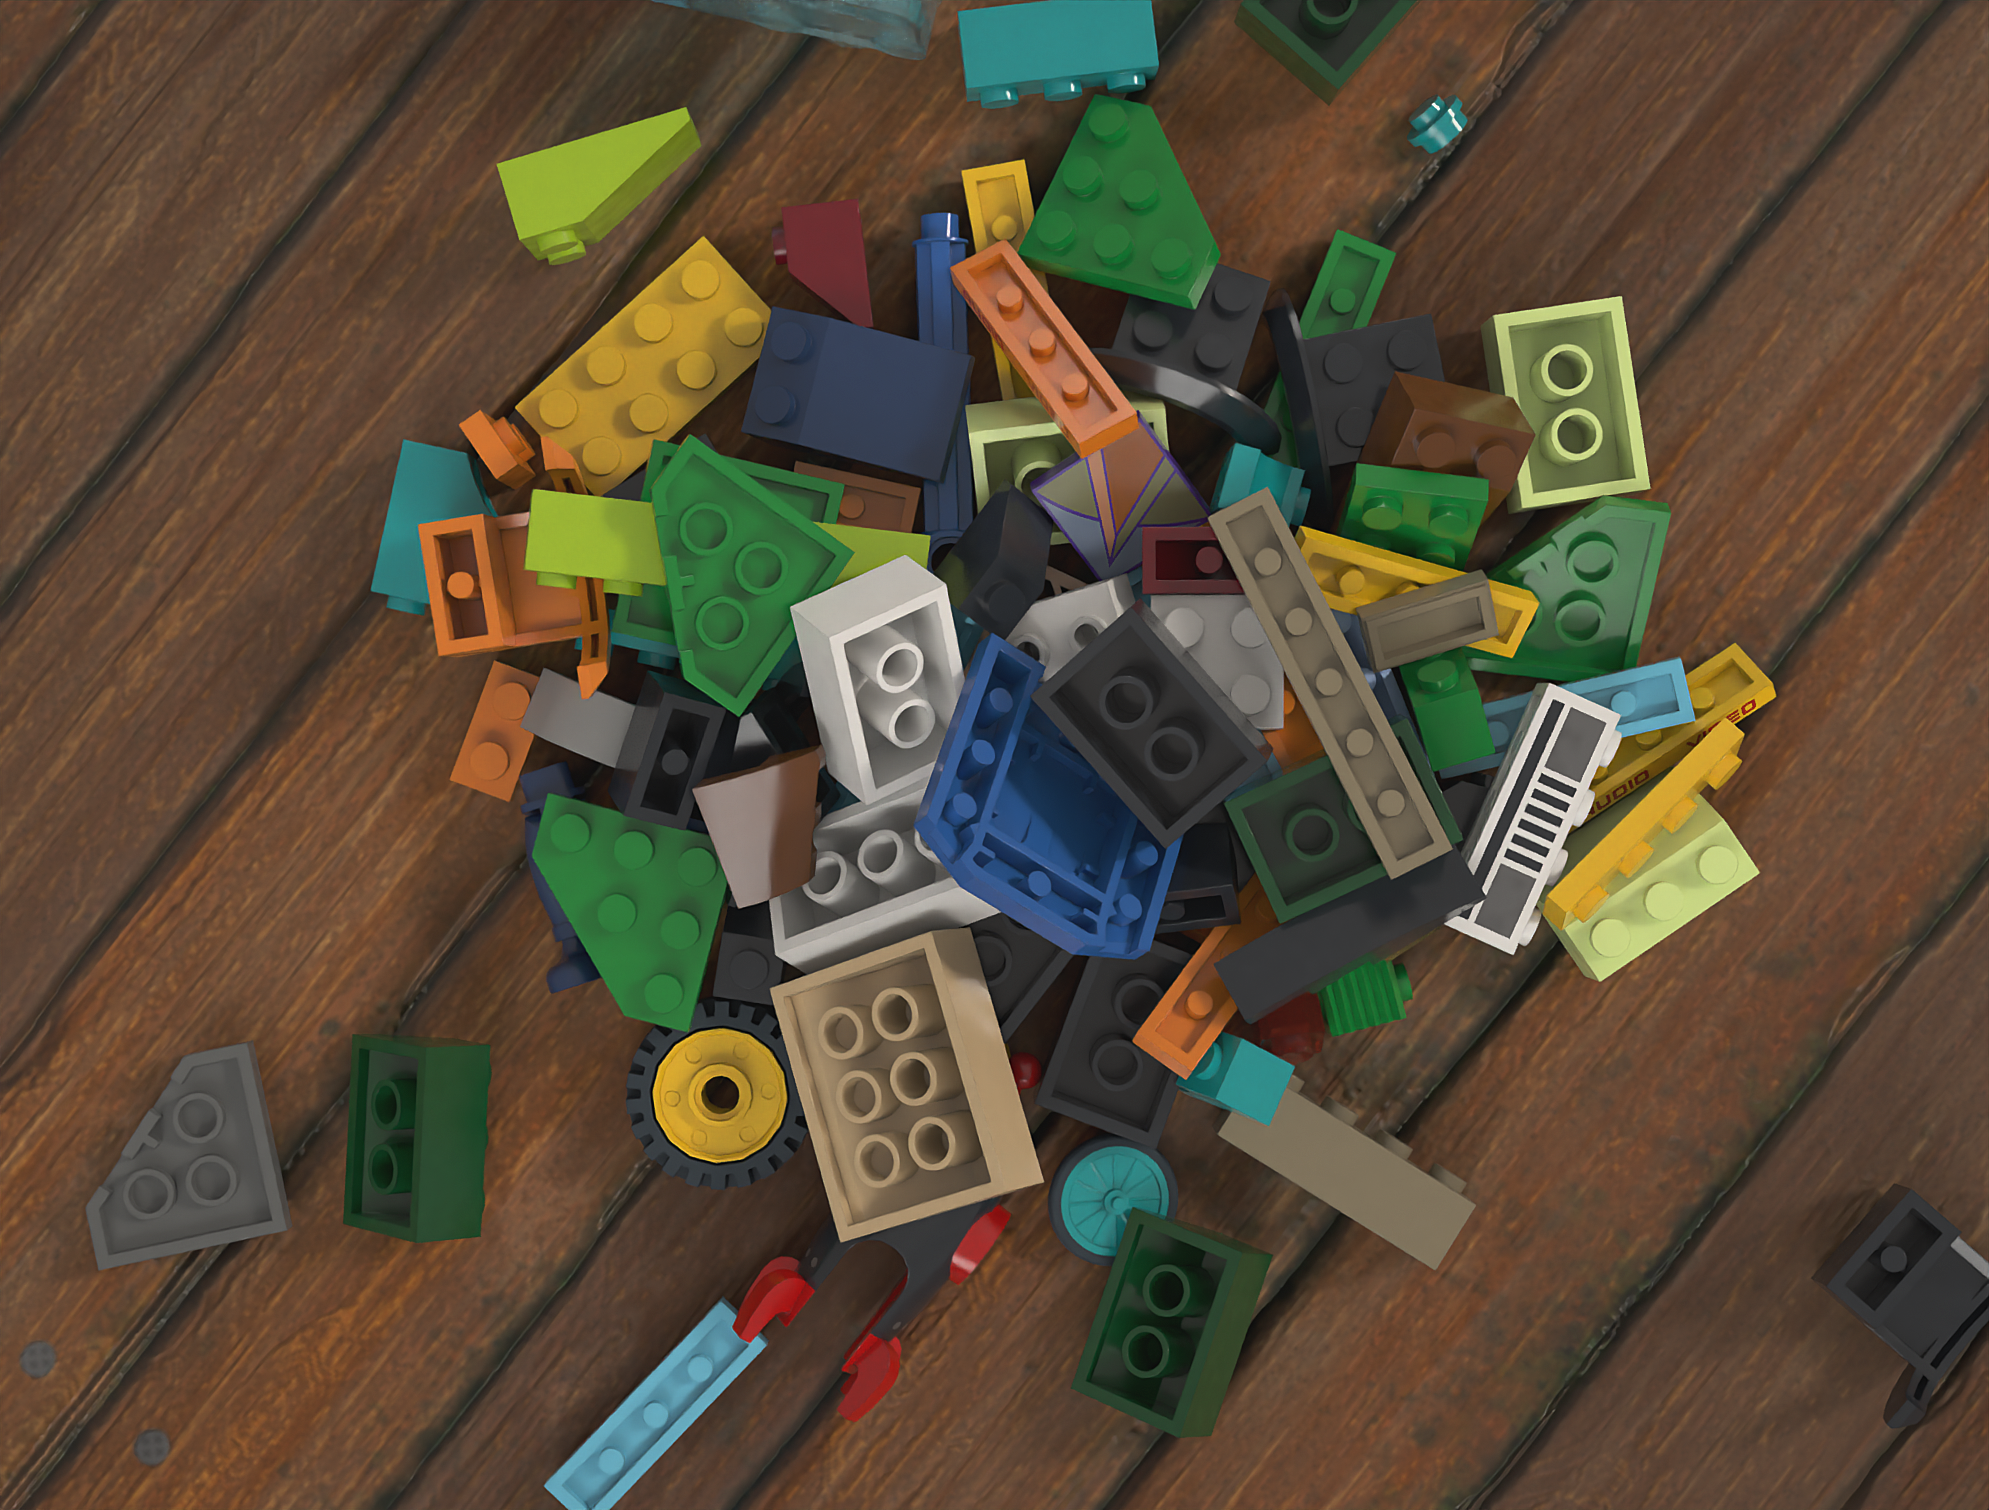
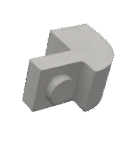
(584, 726)

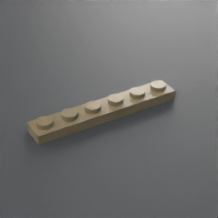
(1329, 684)

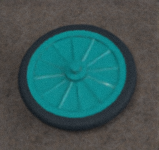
(1099, 1187)

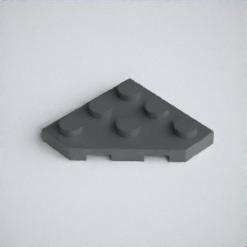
(195, 1167)

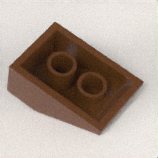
(1448, 432)

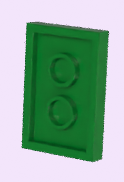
(1414, 513)

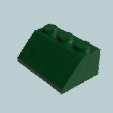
(417, 1136)
(1171, 1323)

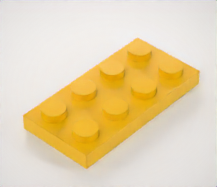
(651, 368)

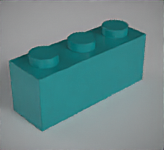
(1056, 49)

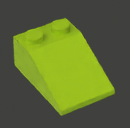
(589, 185)

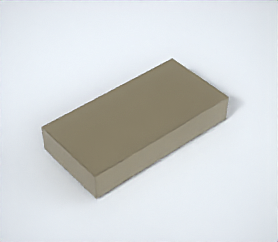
(1427, 621)

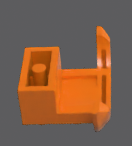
(491, 604)

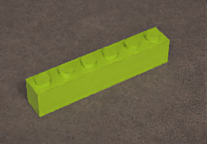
(620, 544)

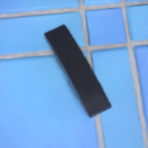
(1347, 934)

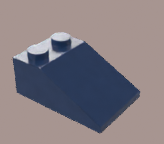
(857, 395)

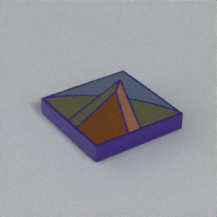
(1114, 494)

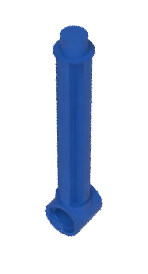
(944, 323)

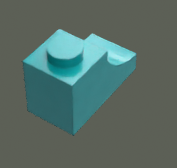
(1249, 471)
(1239, 1078)

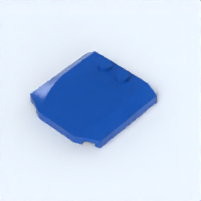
(1035, 823)

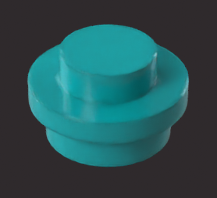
(1436, 123)

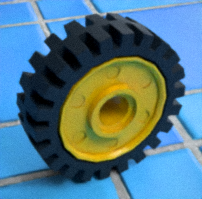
(691, 1133)

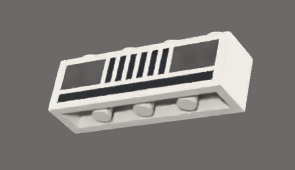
(1530, 811)

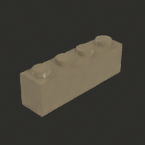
(1356, 1172)

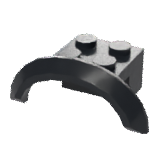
(1196, 354)
(1338, 387)
(679, 741)
(1914, 1289)

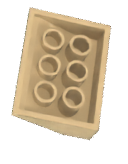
(906, 1083)

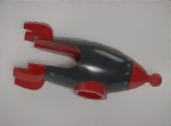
(934, 1251)

